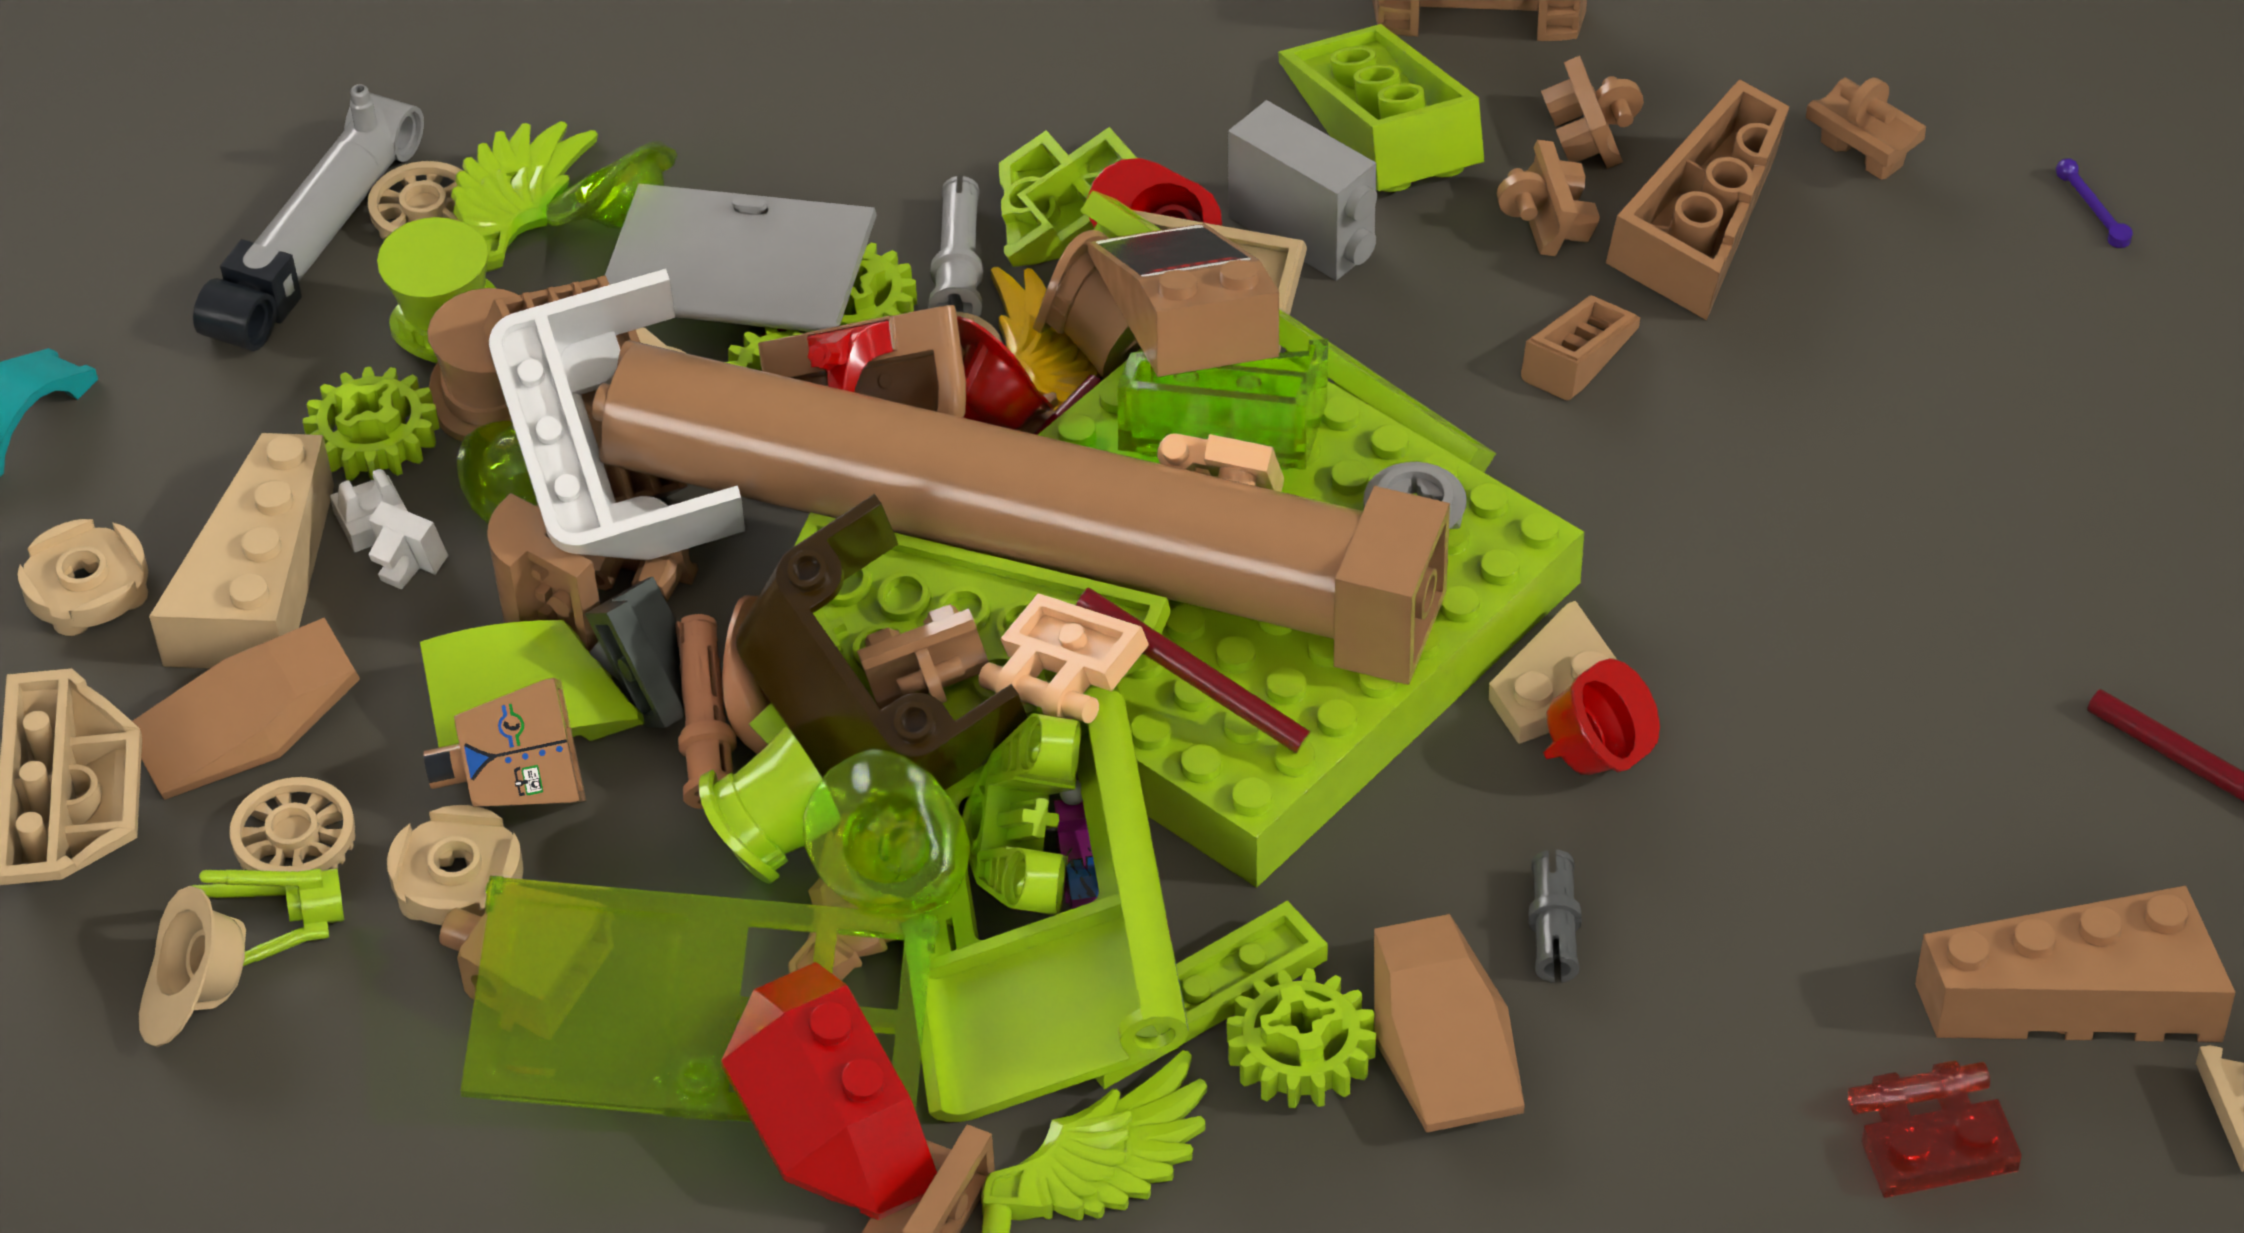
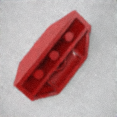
(827, 1095)

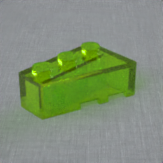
(1256, 402)

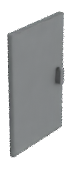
(745, 266)

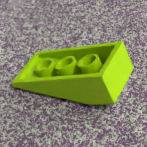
(1388, 105)

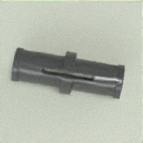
(1555, 916)

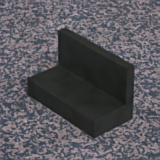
(643, 650)

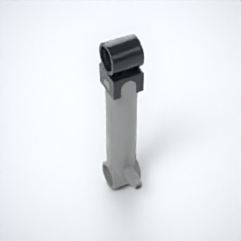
(264, 276)

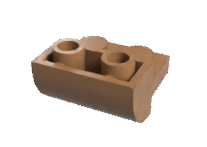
(535, 575)

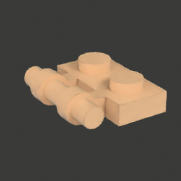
(1224, 459)
(1072, 642)

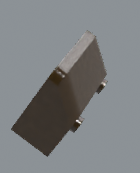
(819, 690)

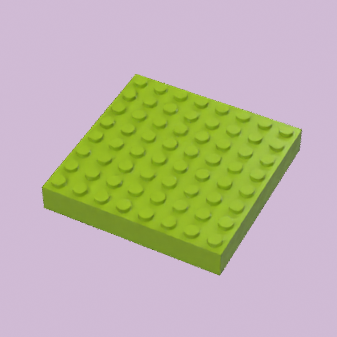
(1236, 786)

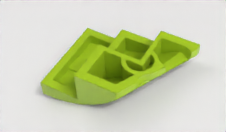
(1047, 191)
(498, 659)

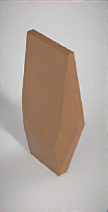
(244, 709)
(1443, 1026)

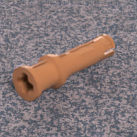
(706, 736)

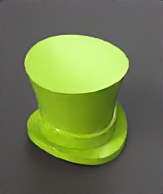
(425, 268)
(762, 805)

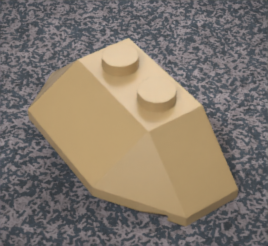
(64, 777)

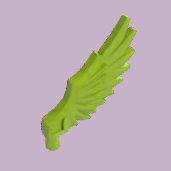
(515, 183)
(1101, 1153)

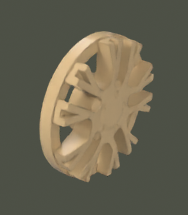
(416, 199)
(293, 828)

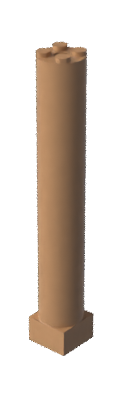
(1041, 501)

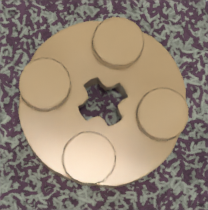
(80, 603)
(451, 833)

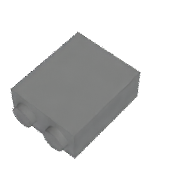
(1302, 187)

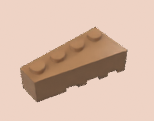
(1698, 203)
(2079, 971)

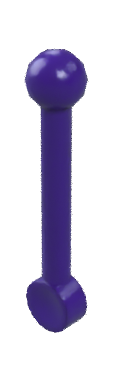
(2119, 233)

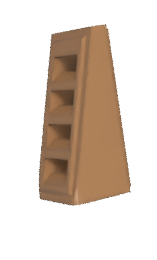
(1572, 352)

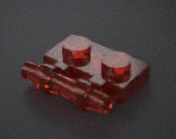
(1936, 1146)

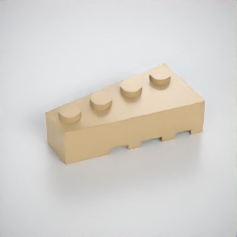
(252, 557)

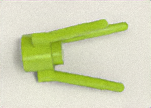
(309, 894)

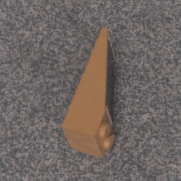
(1191, 297)

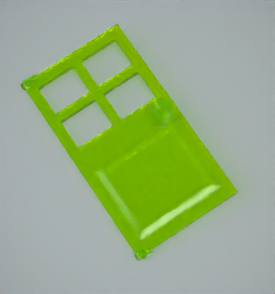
(640, 991)

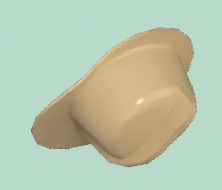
(193, 965)

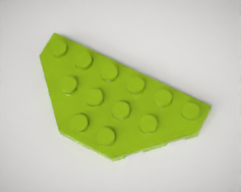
(927, 575)

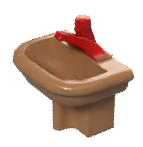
(894, 358)

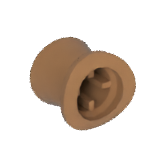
(1084, 308)
(465, 377)

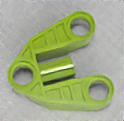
(1010, 814)

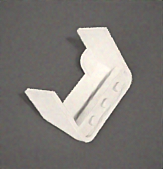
(543, 367)

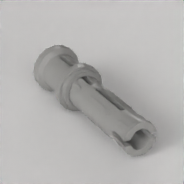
(956, 266)

